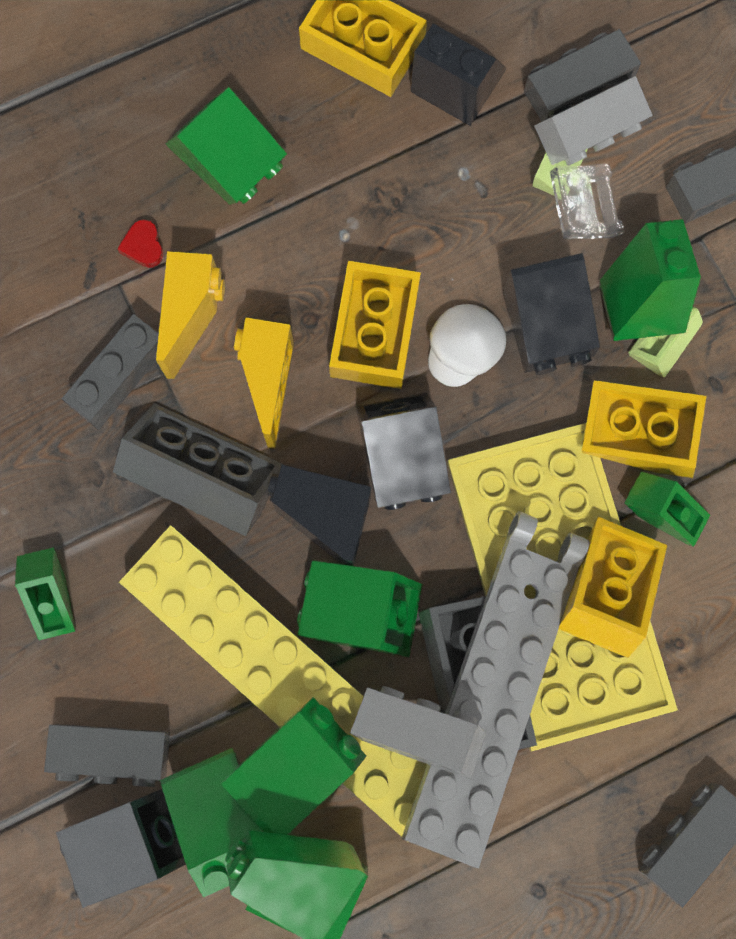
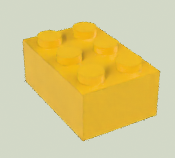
(364, 39)
(374, 324)

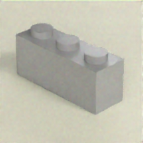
(594, 122)
(419, 731)

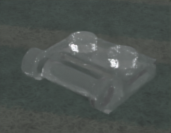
(577, 205)

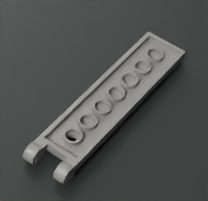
(498, 689)

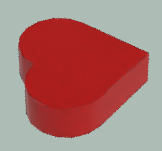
(142, 244)

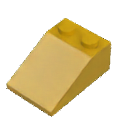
(188, 306)
(266, 360)
(645, 427)
(615, 588)

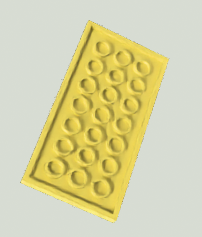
(566, 490)

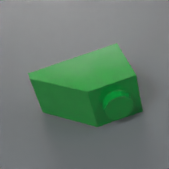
(667, 507)
(44, 593)

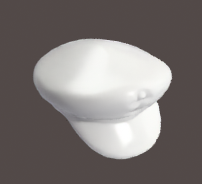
(465, 344)

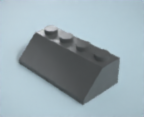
(196, 468)
(447, 637)

